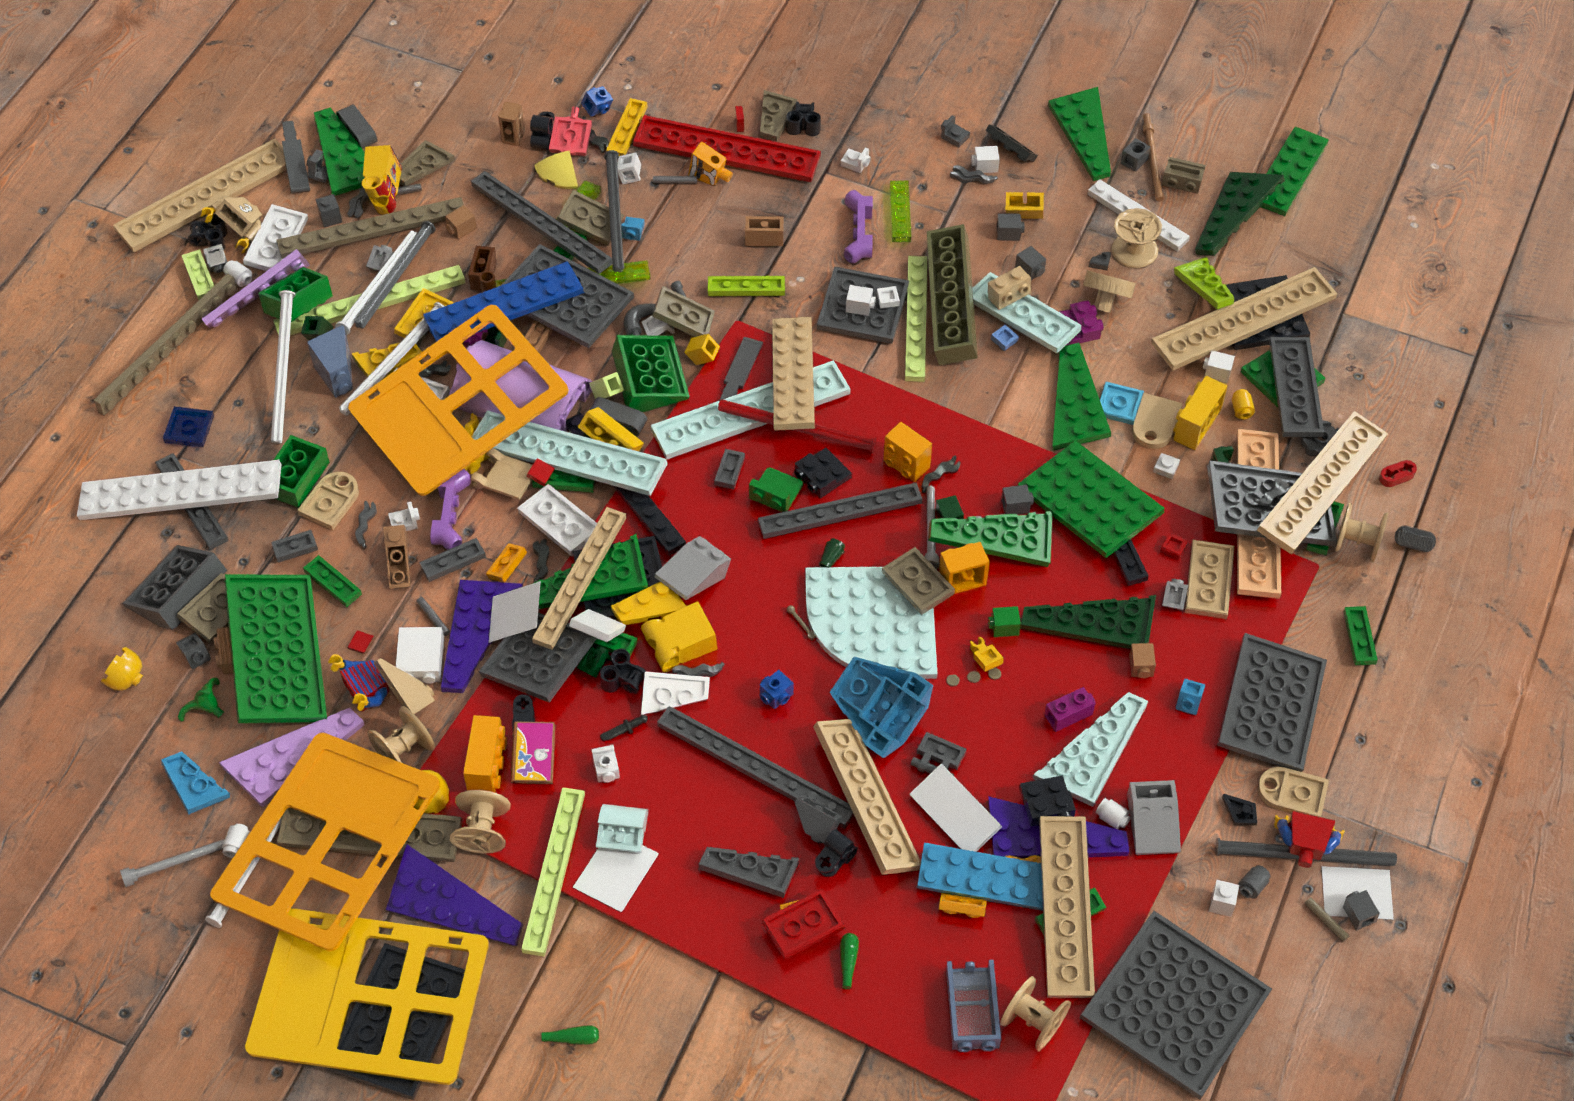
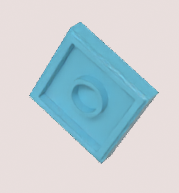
(1120, 402)

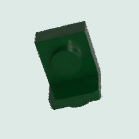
(1222, 454)
(594, 660)

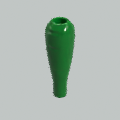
(848, 949)
(575, 1035)

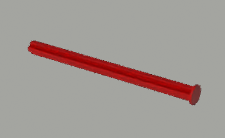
(818, 431)

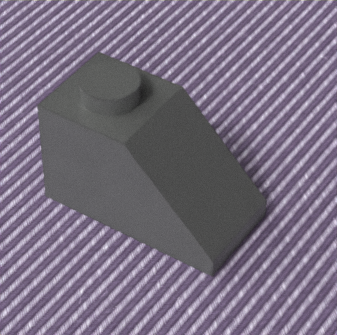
(816, 819)

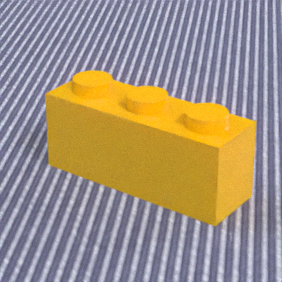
(604, 428)

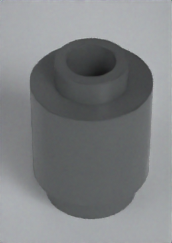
(1254, 882)

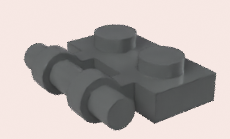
(940, 751)

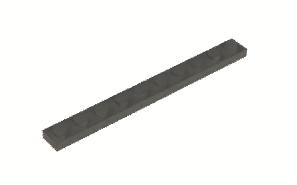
(542, 222)
(749, 762)

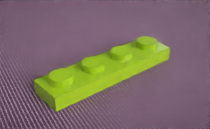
(746, 285)

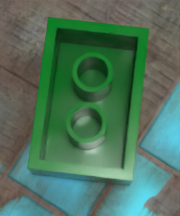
(309, 289)
(300, 469)

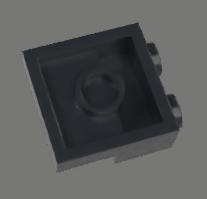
(821, 472)
(1046, 798)

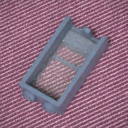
(973, 1007)

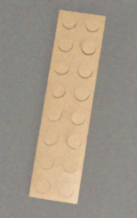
(793, 374)
(867, 797)
(1066, 907)

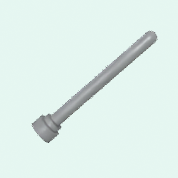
(931, 556)
(131, 875)

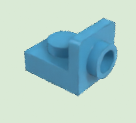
(632, 228)
(1190, 696)

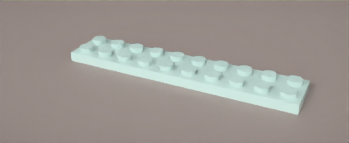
(710, 425)
(578, 455)

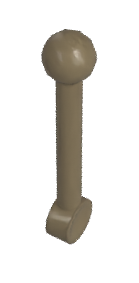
(811, 636)

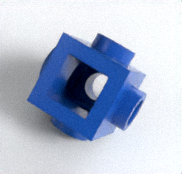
(597, 101)
(776, 689)

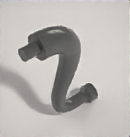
(636, 313)

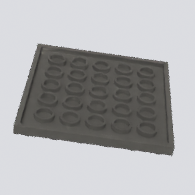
(1176, 1004)

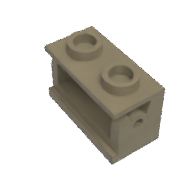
(1183, 175)

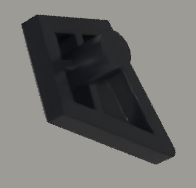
(1240, 810)

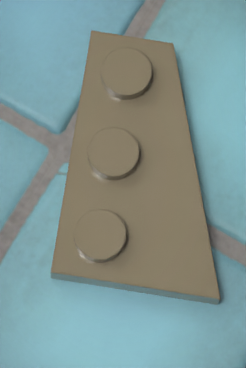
(423, 161)

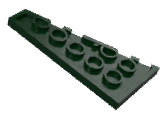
(1237, 202)
(1095, 621)

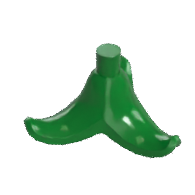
(203, 700)

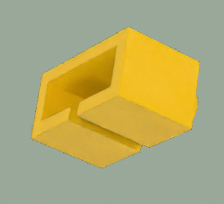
(1031, 210)

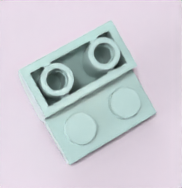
(621, 828)

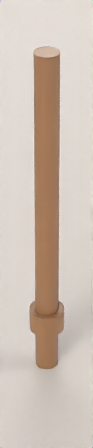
(1148, 130)

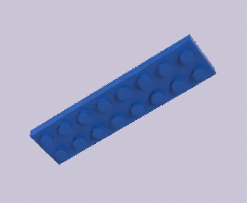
(513, 299)

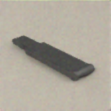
(294, 159)
(741, 366)

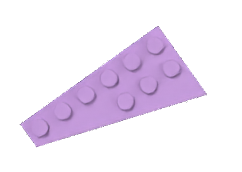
(250, 293)
(267, 766)

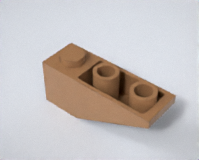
(397, 556)

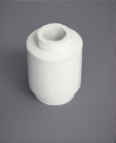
(241, 274)
(1113, 813)
(234, 839)

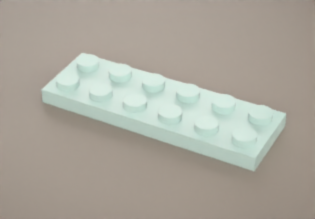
(1029, 317)

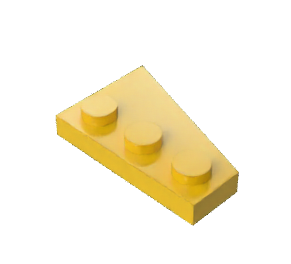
(648, 603)

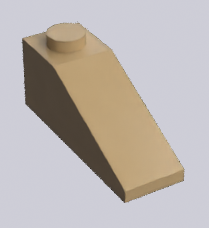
(406, 688)

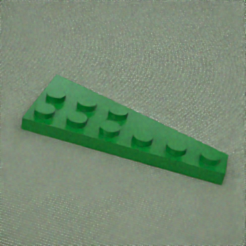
(1083, 125)
(341, 153)
(1078, 406)
(1003, 535)
(618, 574)

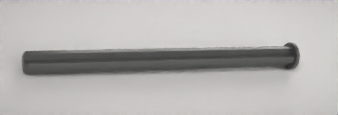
(614, 210)
(378, 297)
(1282, 851)

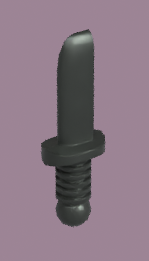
(626, 726)

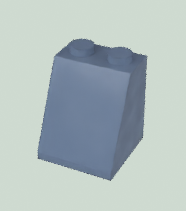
(333, 360)

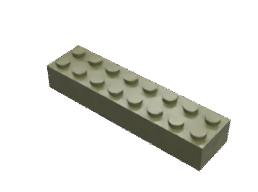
(951, 295)

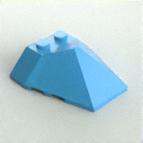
(881, 702)

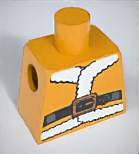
(708, 165)

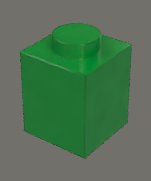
(1005, 621)

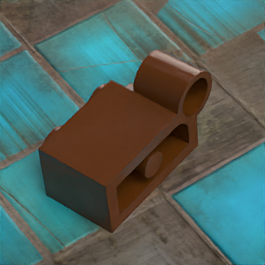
(482, 269)

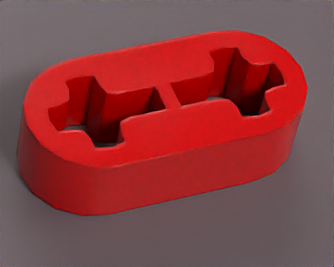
(1398, 474)

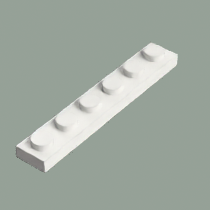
(1119, 203)

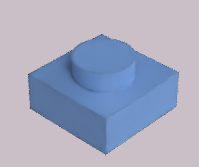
(1004, 337)

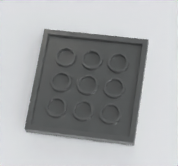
(880, 323)
(534, 668)

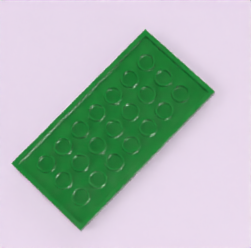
(274, 648)

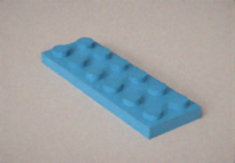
(981, 876)

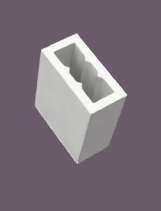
(421, 652)

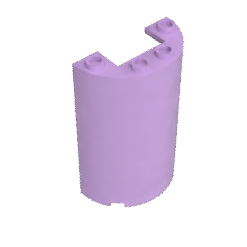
(521, 386)

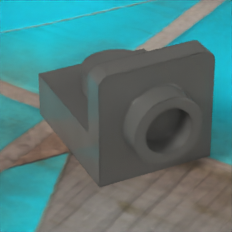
(953, 133)
(194, 650)

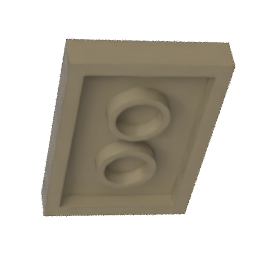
(587, 217)
(683, 313)
(918, 580)
(207, 610)

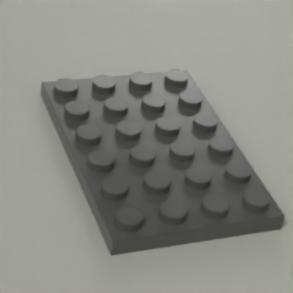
(582, 316)
(1233, 506)
(1272, 703)

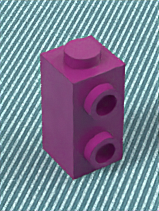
(1070, 709)

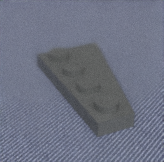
(760, 872)

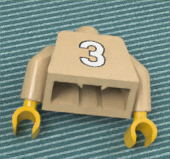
(239, 215)

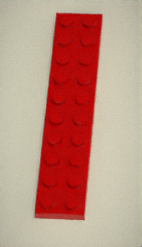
(738, 149)

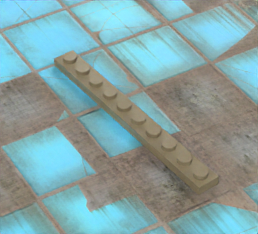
(367, 228)
(164, 345)

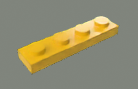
(627, 126)

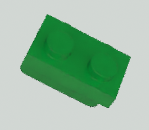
(775, 489)

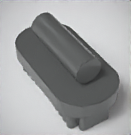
(1415, 538)

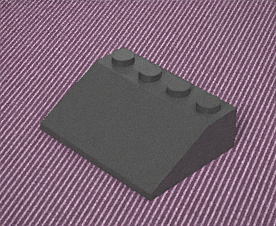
(174, 585)

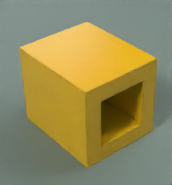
(702, 349)

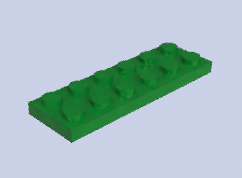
(1296, 163)

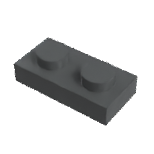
(729, 469)
(294, 546)

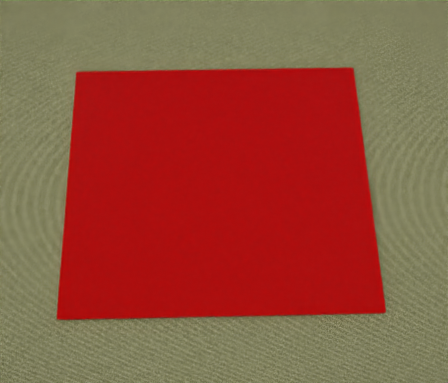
(700, 802)

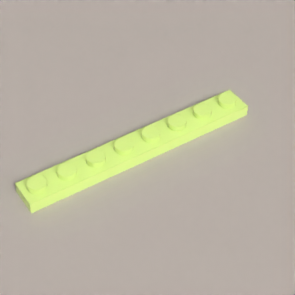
(916, 319)
(553, 872)

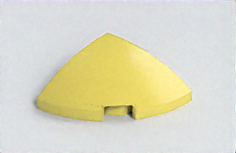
(558, 170)

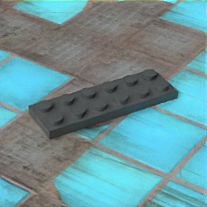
(1296, 387)

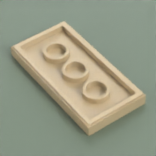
(1209, 579)

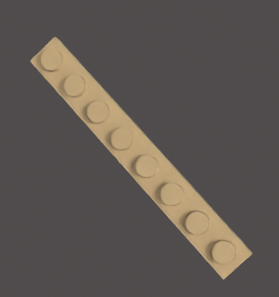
(579, 578)

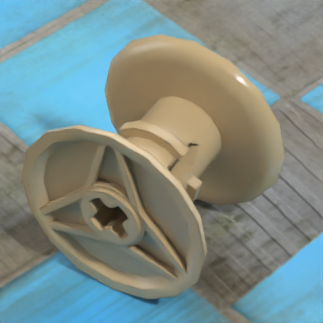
(1136, 238)
(1361, 532)
(402, 738)
(482, 807)
(1035, 1013)

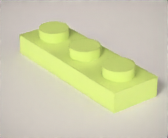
(198, 273)

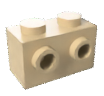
(1009, 287)

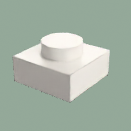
(888, 297)
(1166, 465)

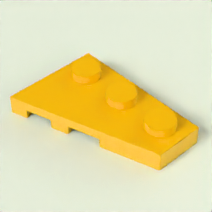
(422, 304)
(370, 360)

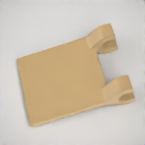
(505, 477)

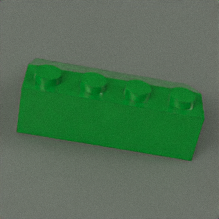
(649, 371)

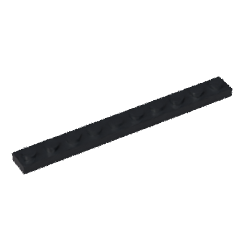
(642, 506)

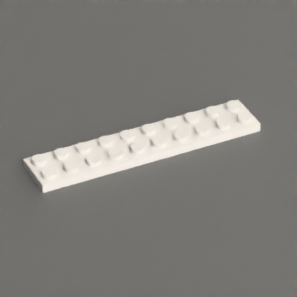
(179, 490)

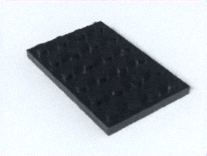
(368, 1022)

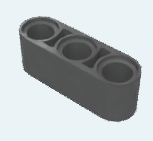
(357, 126)
(628, 417)

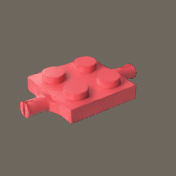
(570, 134)

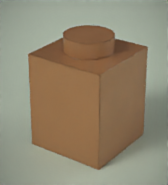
(460, 222)
(1142, 660)

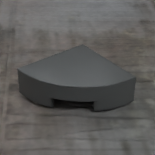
(1100, 261)

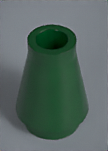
(832, 552)

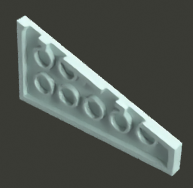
(1094, 753)

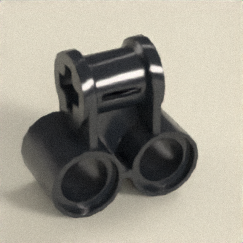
(803, 119)
(541, 128)
(208, 233)
(625, 674)
(837, 851)

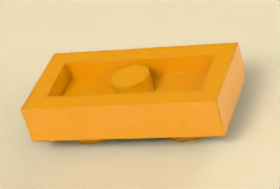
(506, 563)
(970, 906)

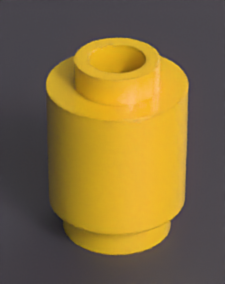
(1243, 404)

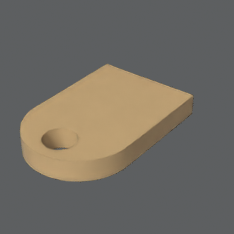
(1157, 419)
(330, 501)
(1293, 791)

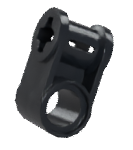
(520, 714)

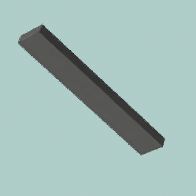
(200, 516)

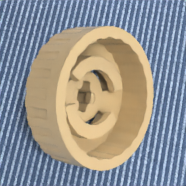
(1108, 287)

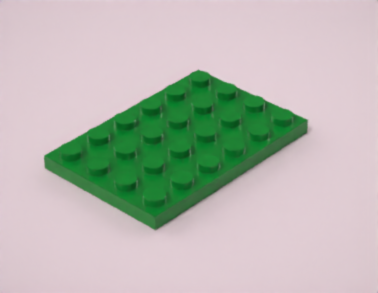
(1091, 499)

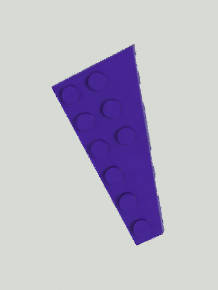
(470, 631)
(1022, 840)
(437, 897)

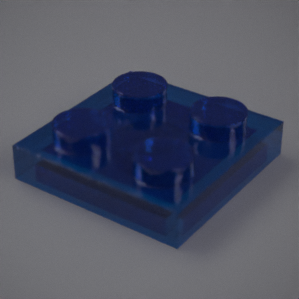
(188, 426)

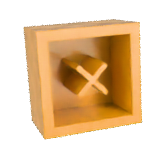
(907, 452)
(965, 567)

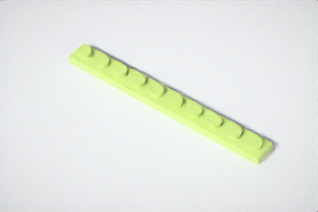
(399, 293)

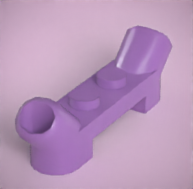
(862, 245)
(442, 530)

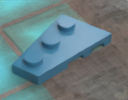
(191, 784)

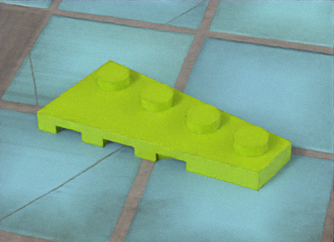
(1205, 282)

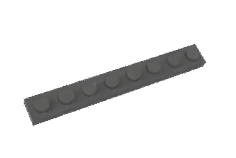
(839, 510)

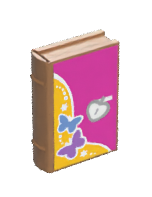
(533, 752)

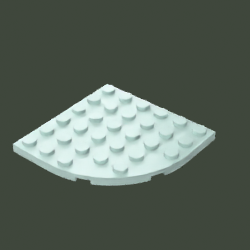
(868, 618)

